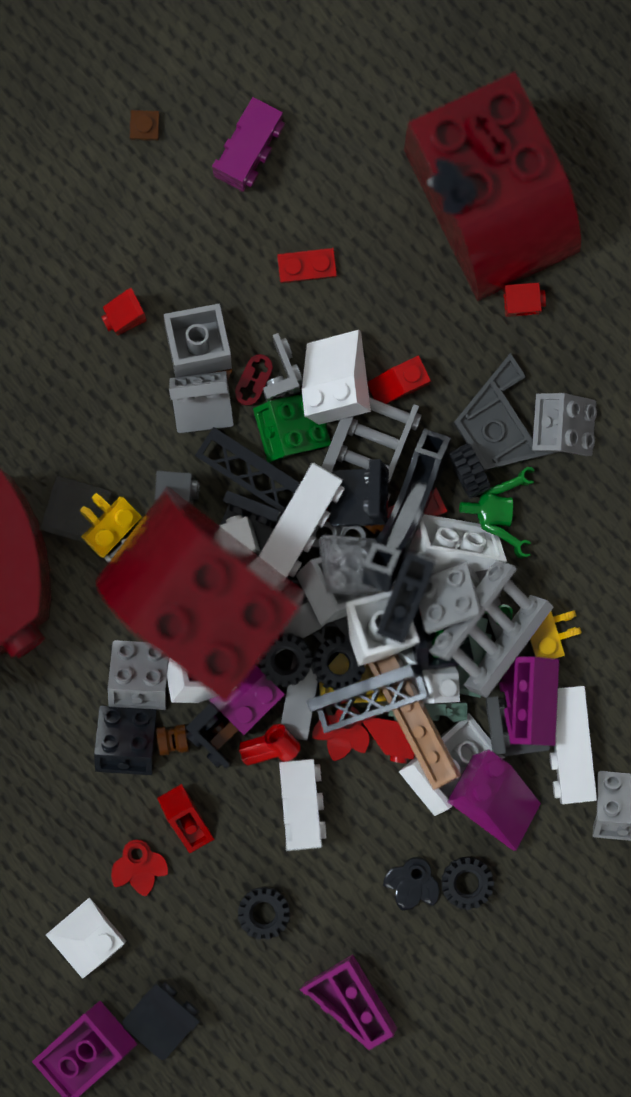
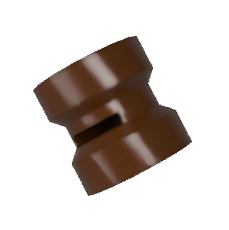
(172, 739)

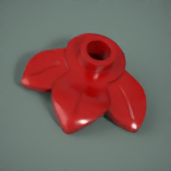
(343, 739)
(138, 871)

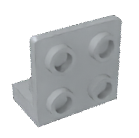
(278, 386)
(201, 402)
(564, 424)
(449, 598)
(137, 676)
(613, 806)

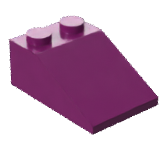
(250, 700)
(495, 798)
(84, 1052)

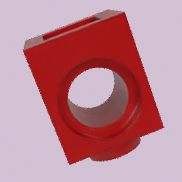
(523, 299)

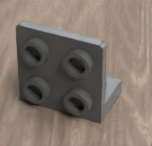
(499, 732)

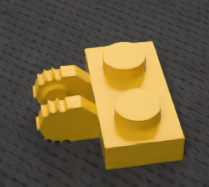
(110, 526)
(546, 639)

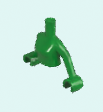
(499, 511)

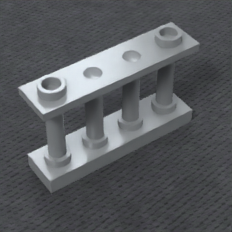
(350, 426)
(511, 641)

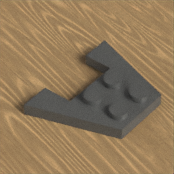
(493, 425)

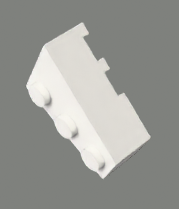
(302, 804)

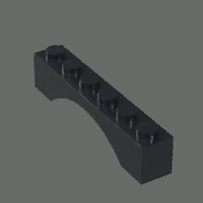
(398, 533)

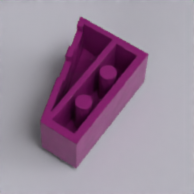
(249, 145)
(531, 700)
(352, 1002)

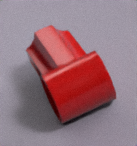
(275, 743)

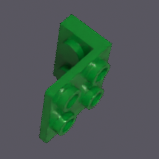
(287, 430)

